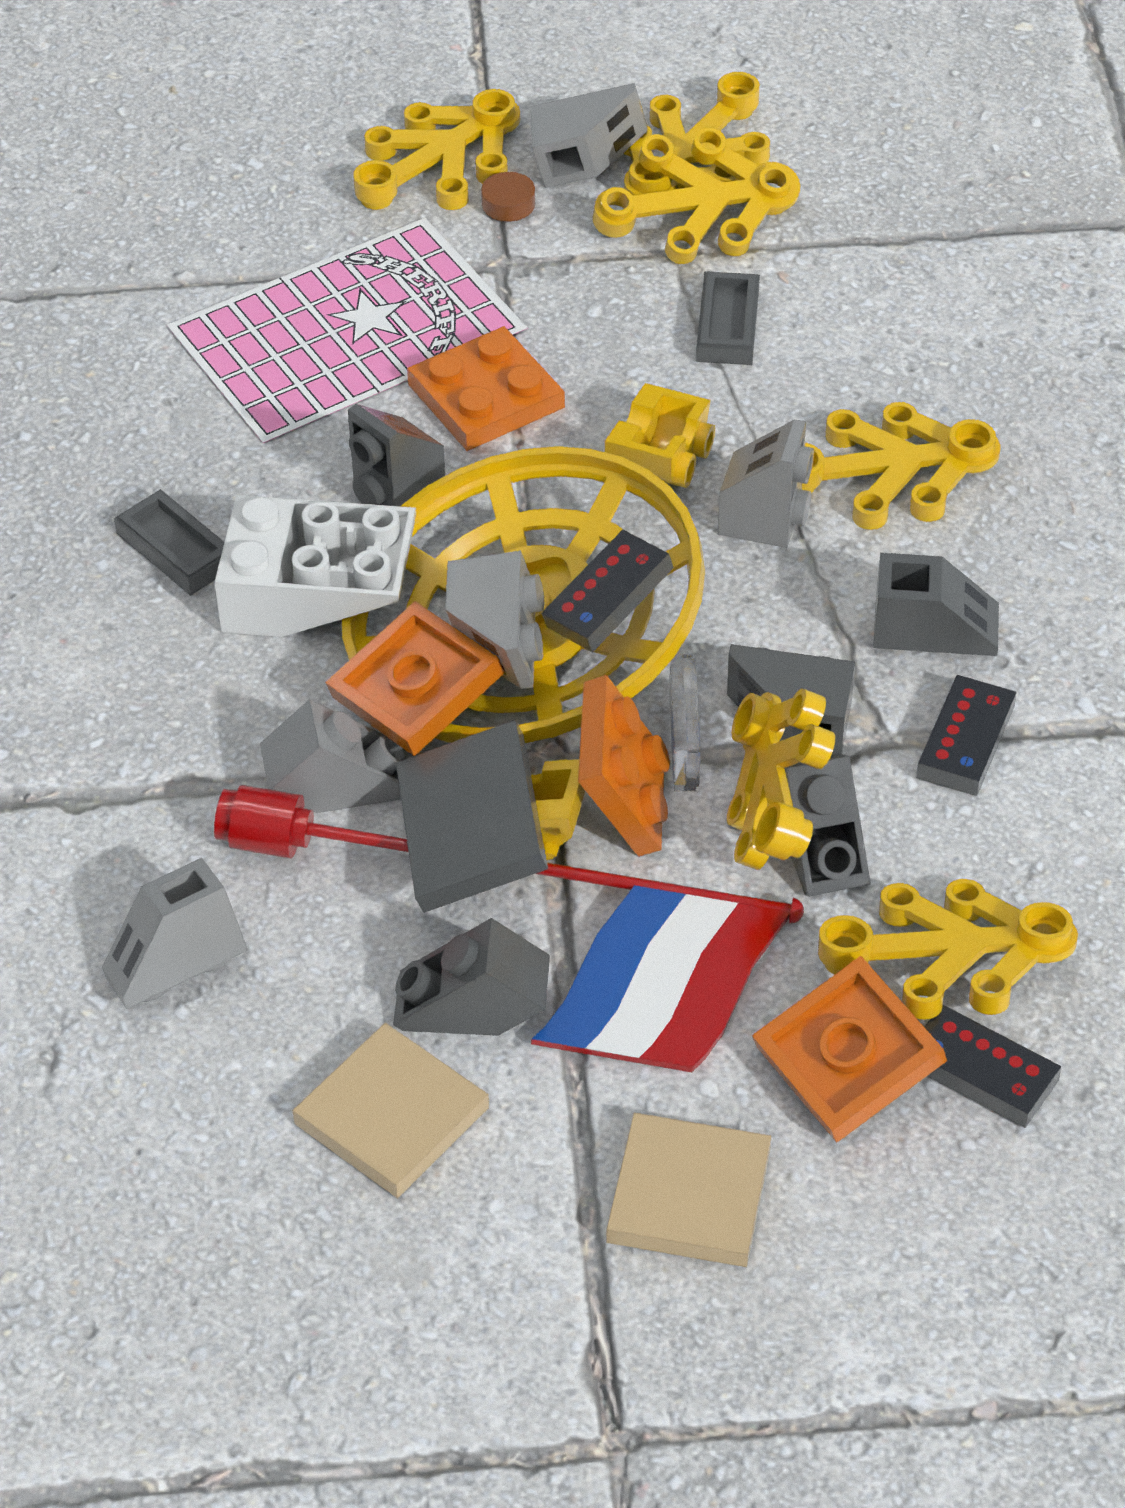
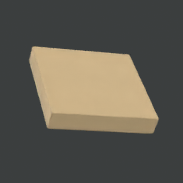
(391, 1109)
(689, 1189)

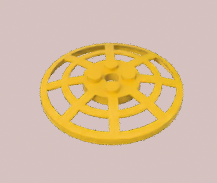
(556, 570)

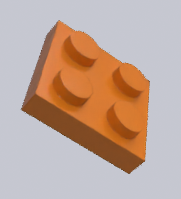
(485, 388)
(415, 678)
(623, 765)
(849, 1048)

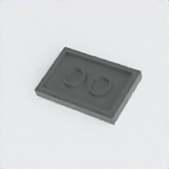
(470, 816)

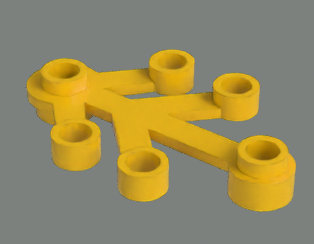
(735, 100)
(490, 115)
(703, 194)
(959, 449)
(762, 794)
(1029, 936)

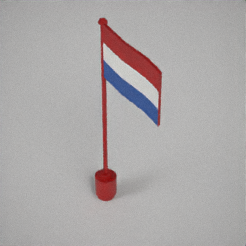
(655, 975)

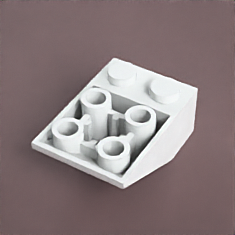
(308, 563)

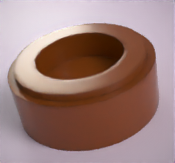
(508, 196)

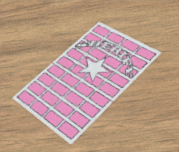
(341, 328)

